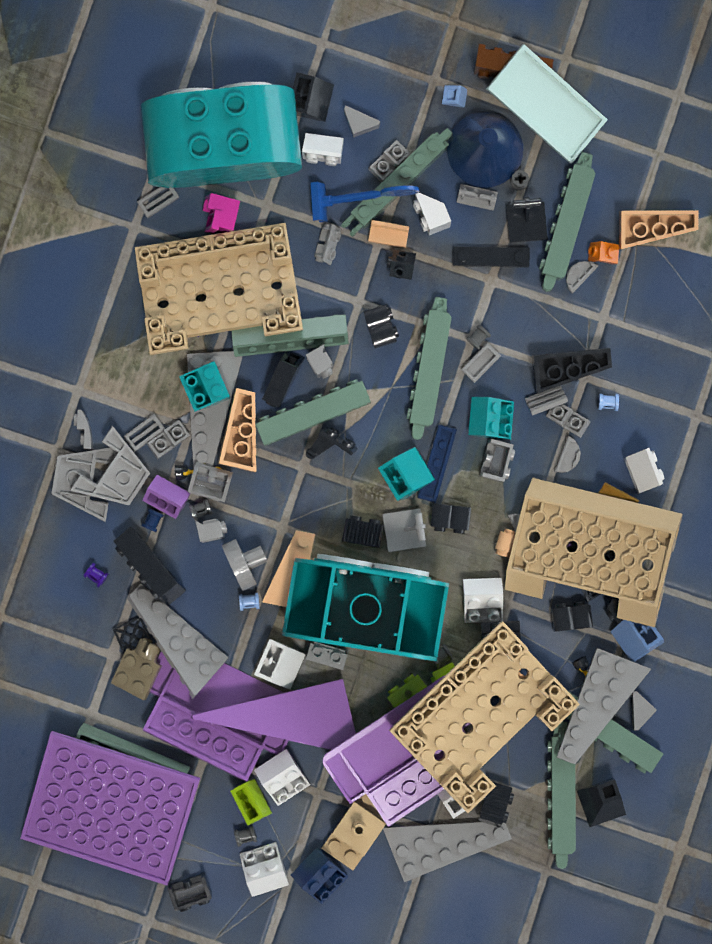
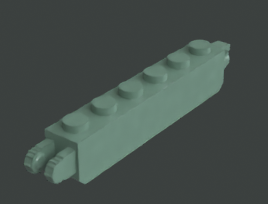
(403, 175)
(568, 221)
(430, 369)
(562, 801)

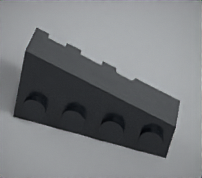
(565, 367)
(149, 566)

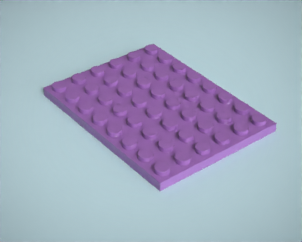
(110, 808)

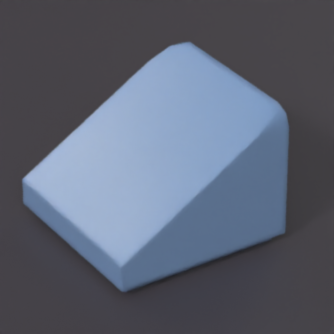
(454, 95)

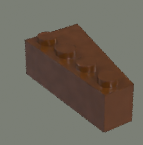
(492, 61)

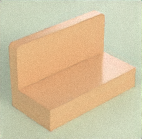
(388, 234)

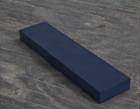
(438, 461)

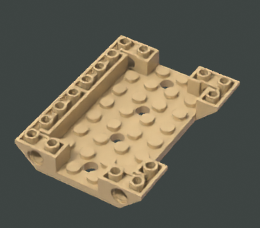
(216, 268)
(596, 525)
(465, 698)

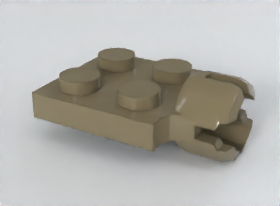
(138, 669)

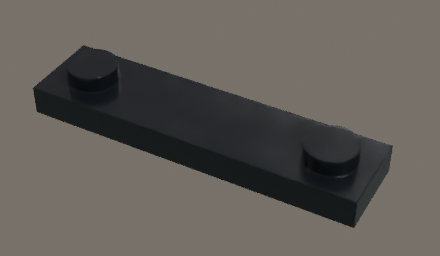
(491, 257)

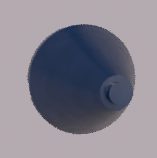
(485, 150)

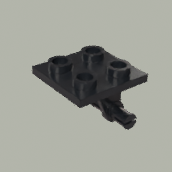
(526, 220)
(328, 438)

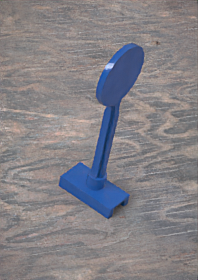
(321, 201)

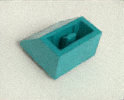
(205, 387)
(491, 418)
(406, 474)

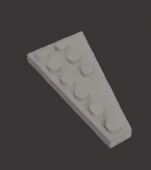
(209, 423)
(180, 643)
(604, 691)
(437, 845)

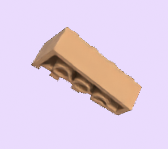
(649, 226)
(239, 439)
(299, 547)

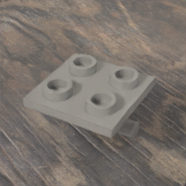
(404, 530)

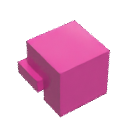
(221, 213)

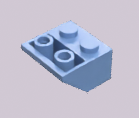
(636, 639)

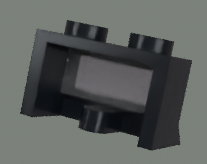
(190, 892)

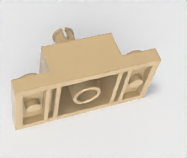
(355, 832)

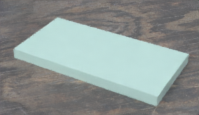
(546, 104)

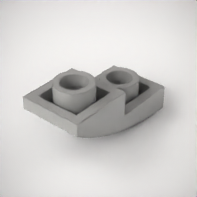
(389, 161)
(568, 419)
(82, 423)
(168, 439)

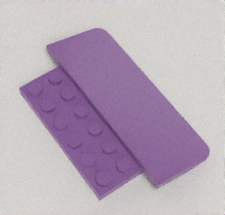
(217, 745)
(382, 767)

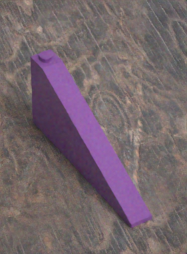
(305, 716)

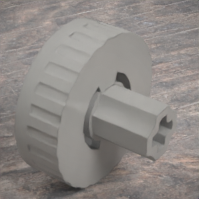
(243, 562)

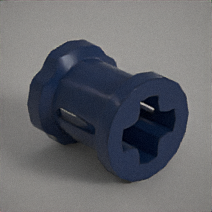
(152, 520)

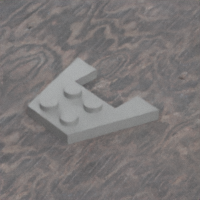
(68, 470)
(121, 478)

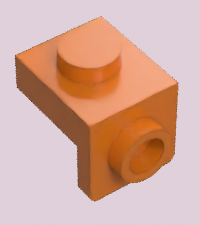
(603, 252)

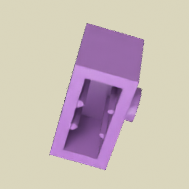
(166, 496)

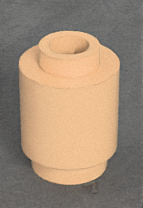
(505, 543)

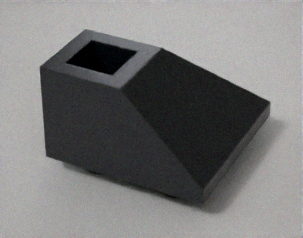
(601, 802)

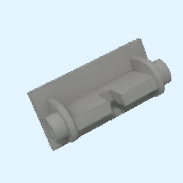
(477, 197)
(330, 235)

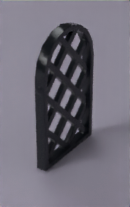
(132, 636)

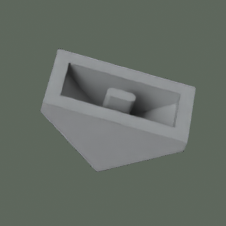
(359, 122)
(641, 710)

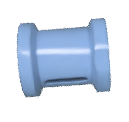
(608, 402)
(249, 601)

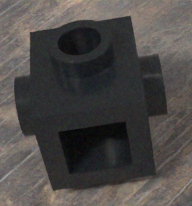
(401, 264)

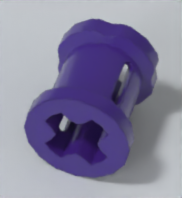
(96, 575)

